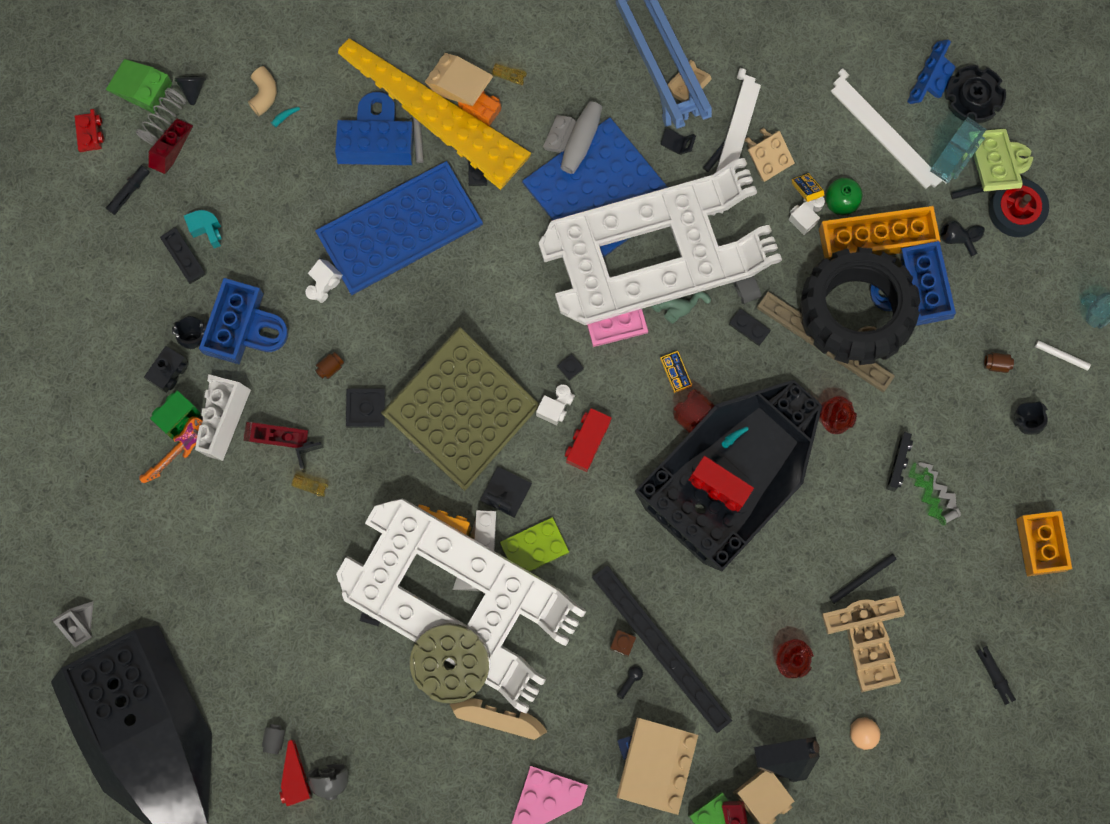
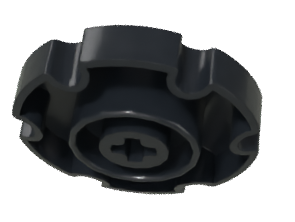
(962, 95)

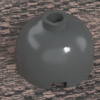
(329, 781)

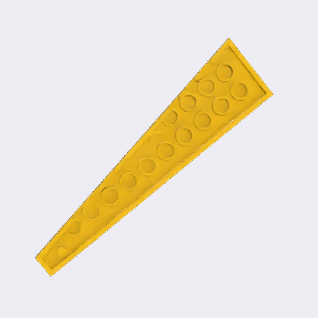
(479, 143)

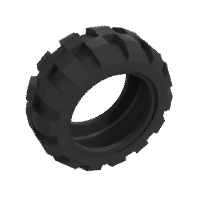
(868, 268)

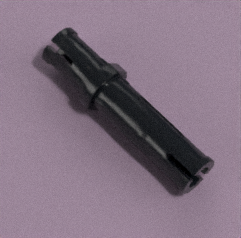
(123, 195)
(996, 676)

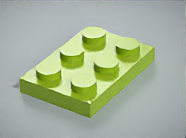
(535, 545)

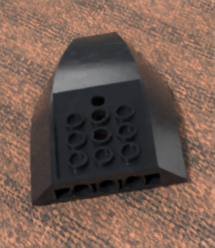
(767, 457)
(164, 759)

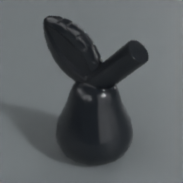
(955, 233)

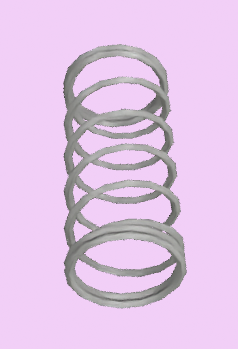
(143, 134)

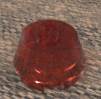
(837, 415)
(793, 658)

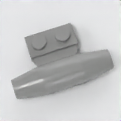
(574, 136)

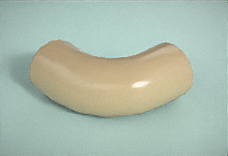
(267, 91)

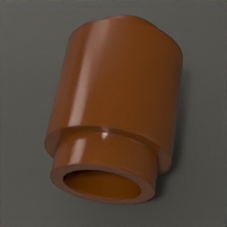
(998, 362)
(329, 365)

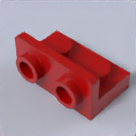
(88, 131)

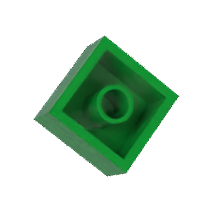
(174, 414)

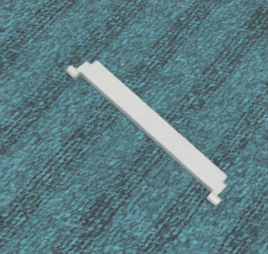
(740, 120)
(883, 132)

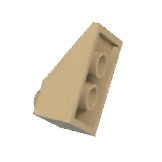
(458, 79)

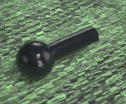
(635, 673)

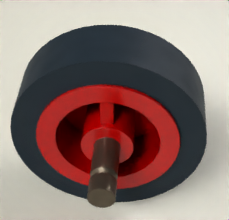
(1019, 210)

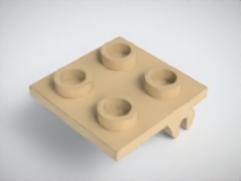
(770, 155)

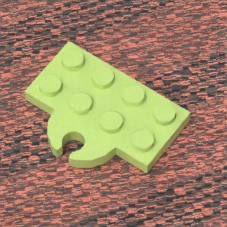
(1000, 161)

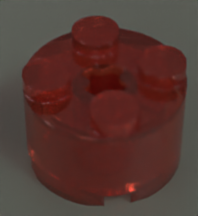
(692, 410)

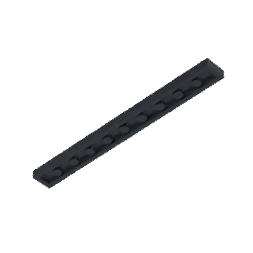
(662, 649)

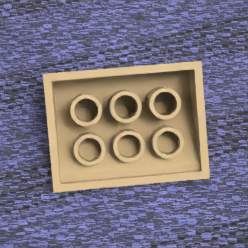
(657, 766)

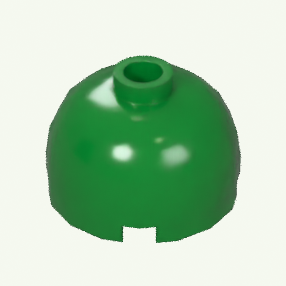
(843, 196)

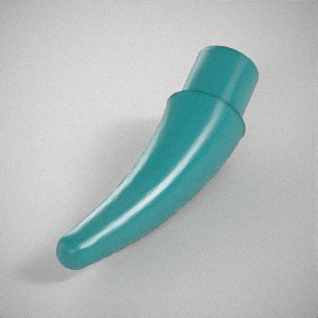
(283, 115)
(729, 440)

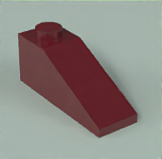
(275, 435)

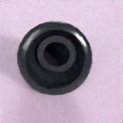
(191, 87)

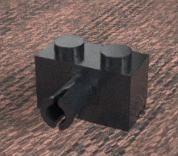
(166, 369)

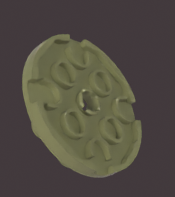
(446, 683)

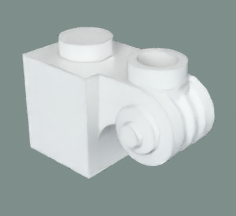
(804, 216)
(326, 278)
(553, 410)

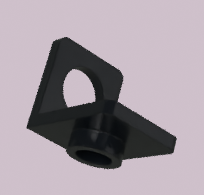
(676, 142)
(307, 447)

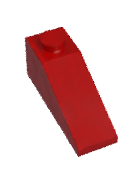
(294, 781)

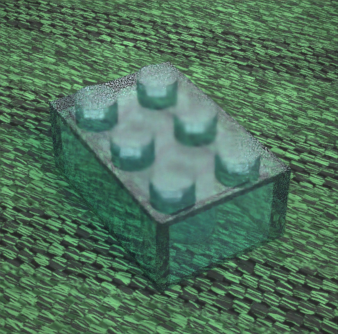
(959, 150)

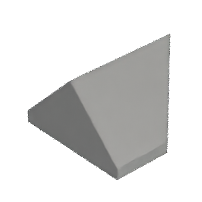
(76, 623)

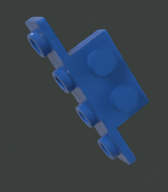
(934, 75)

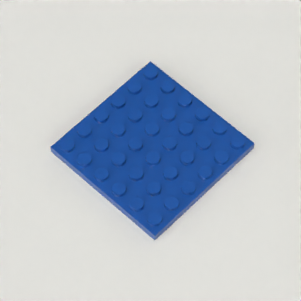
(607, 175)

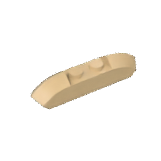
(524, 726)

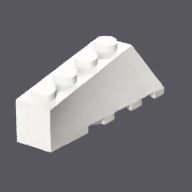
(220, 416)
(484, 533)

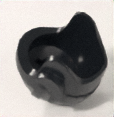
(189, 332)
(1031, 417)

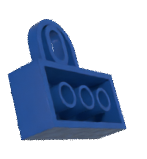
(374, 137)
(930, 276)
(238, 322)

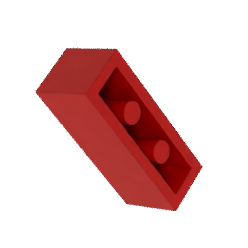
(587, 439)
(721, 484)

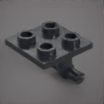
(506, 492)

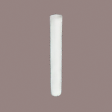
(1062, 355)

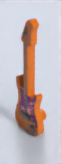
(187, 442)

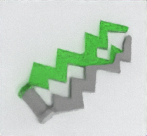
(929, 487)

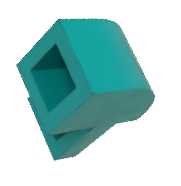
(204, 222)

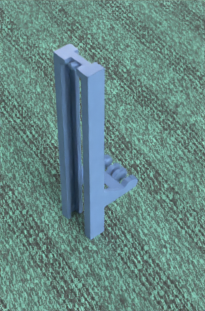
(697, 100)

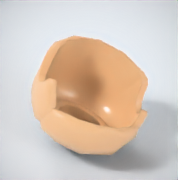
(865, 733)

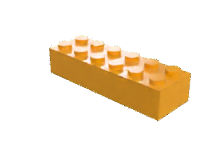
(881, 231)

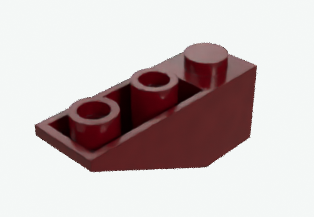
(168, 146)

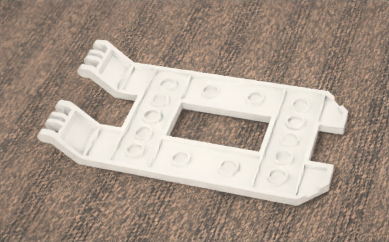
(679, 207)
(506, 587)

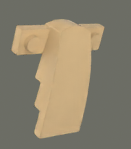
(868, 639)

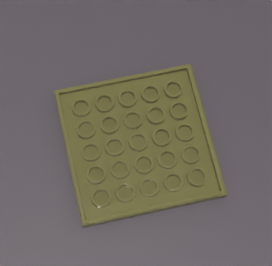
(460, 409)

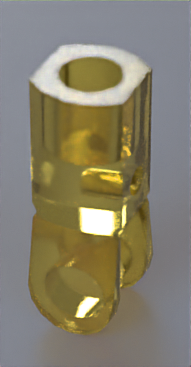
(506, 73)
(306, 484)

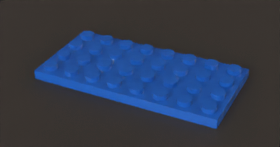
(399, 227)

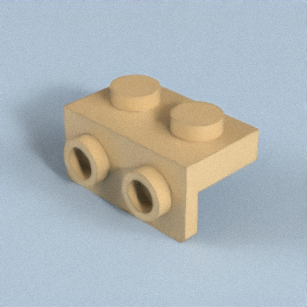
(678, 88)

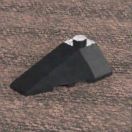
(789, 758)

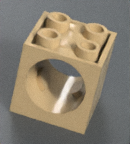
(764, 797)

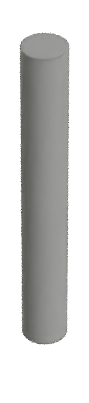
(418, 141)

